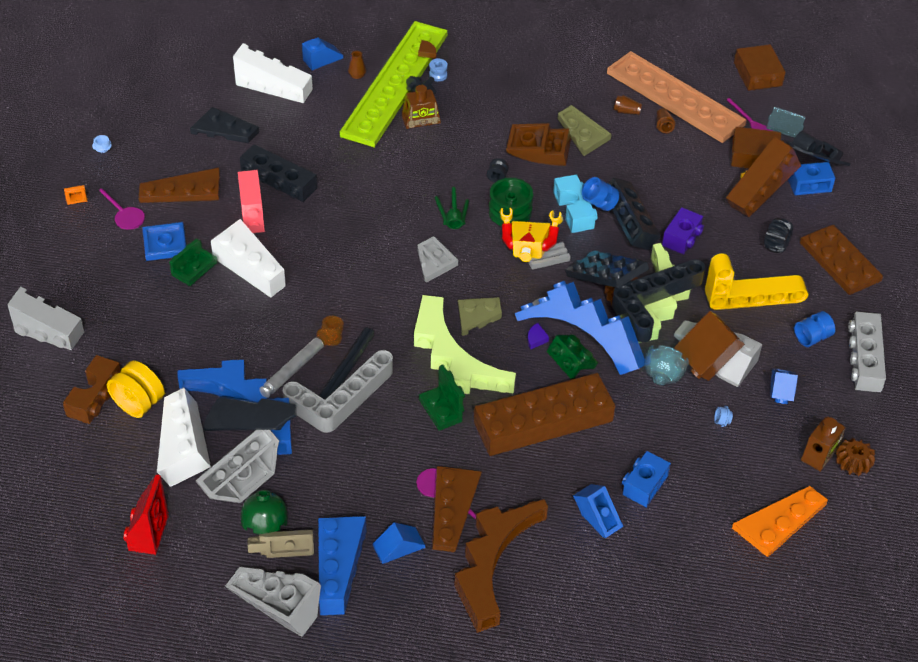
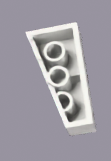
(270, 76)
(248, 258)
(181, 440)

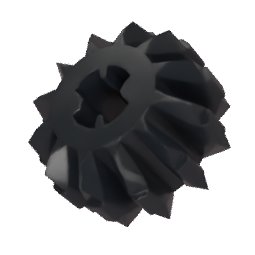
(778, 235)

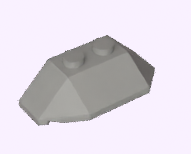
(242, 468)

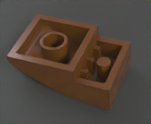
(539, 143)

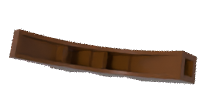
(483, 553)

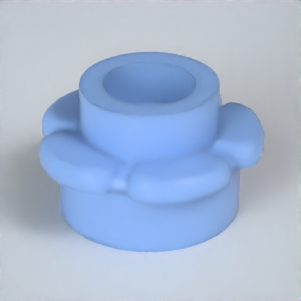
(101, 144)

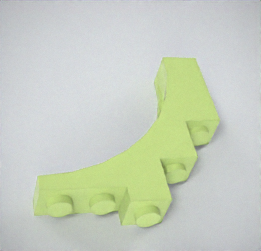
(665, 308)
(467, 371)

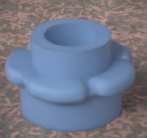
(723, 416)

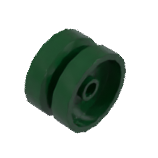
(511, 194)

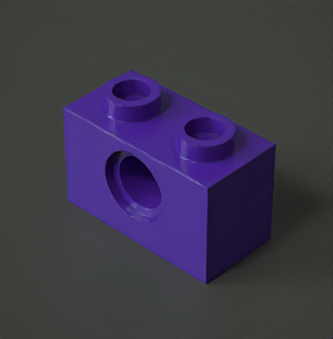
(683, 231)

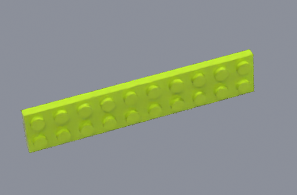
(389, 88)

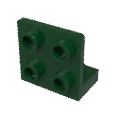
(445, 402)

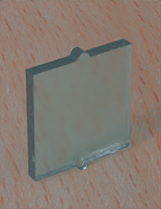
(785, 122)

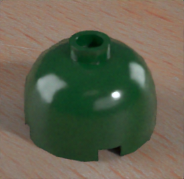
(264, 512)

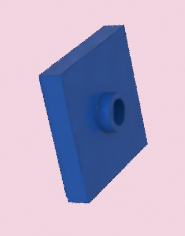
(163, 240)

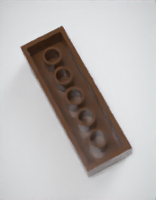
(543, 414)

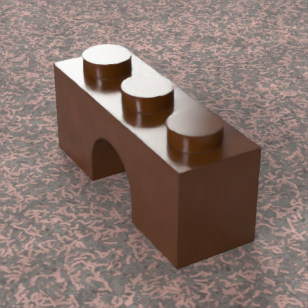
(87, 403)

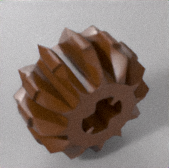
(855, 456)

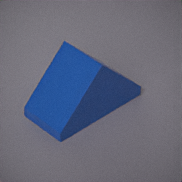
(397, 542)

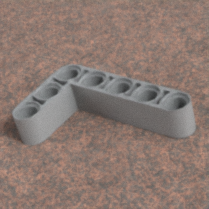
(330, 413)

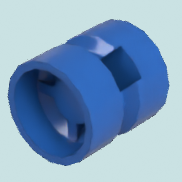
(600, 194)
(813, 329)

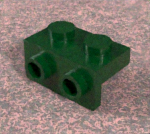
(191, 263)
(571, 355)

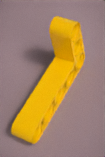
(729, 293)

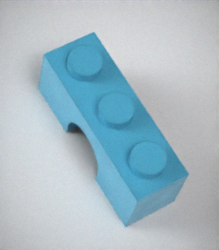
(579, 213)

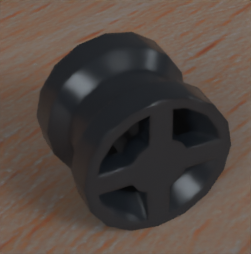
(497, 169)

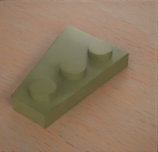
(583, 131)

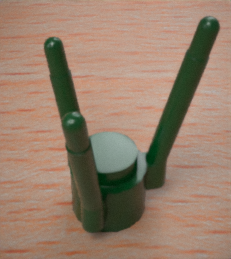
(454, 218)

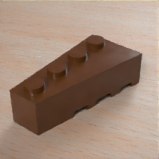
(764, 177)

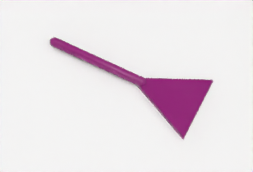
(754, 125)

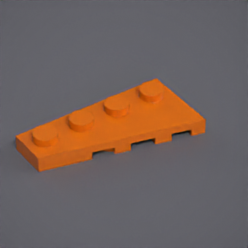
(779, 521)

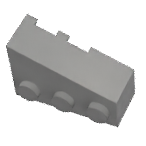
(44, 322)

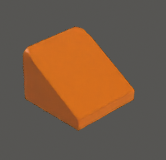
(75, 194)

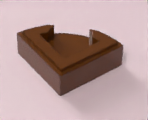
(427, 50)

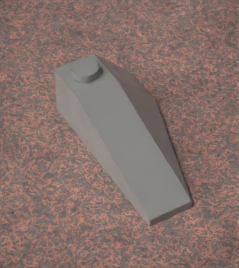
(740, 364)
(283, 597)

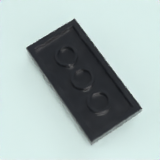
(606, 269)

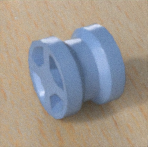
(438, 69)

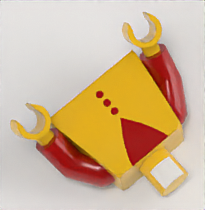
(529, 238)

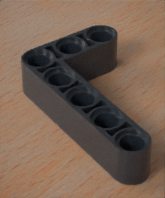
(635, 295)

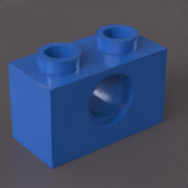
(812, 179)
(646, 478)

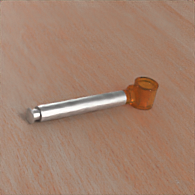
(328, 334)

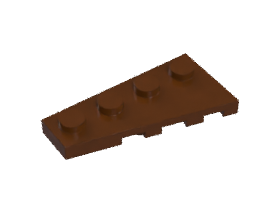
(451, 505)

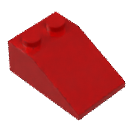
(148, 519)

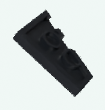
(223, 124)

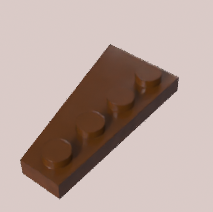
(187, 187)

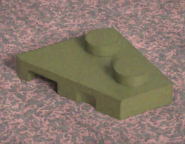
(478, 313)

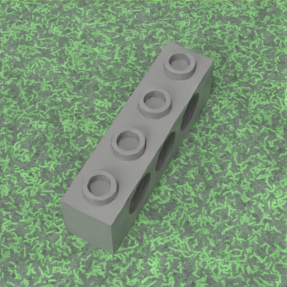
(867, 352)

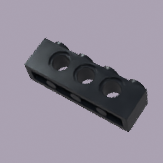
(279, 173)
(633, 216)

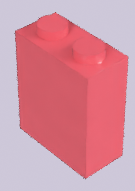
(251, 200)

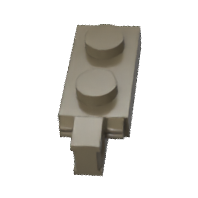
(283, 544)

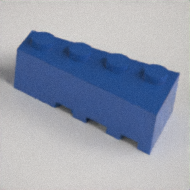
(338, 558)

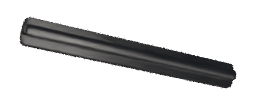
(348, 362)

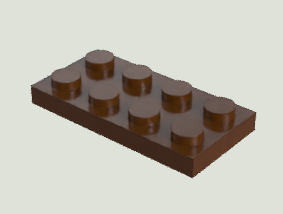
(841, 259)

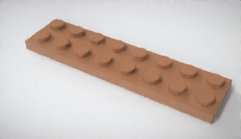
(676, 96)

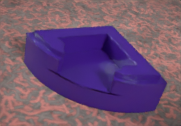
(537, 336)

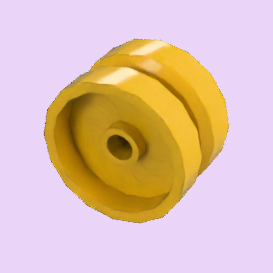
(135, 389)

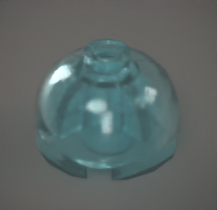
(665, 365)

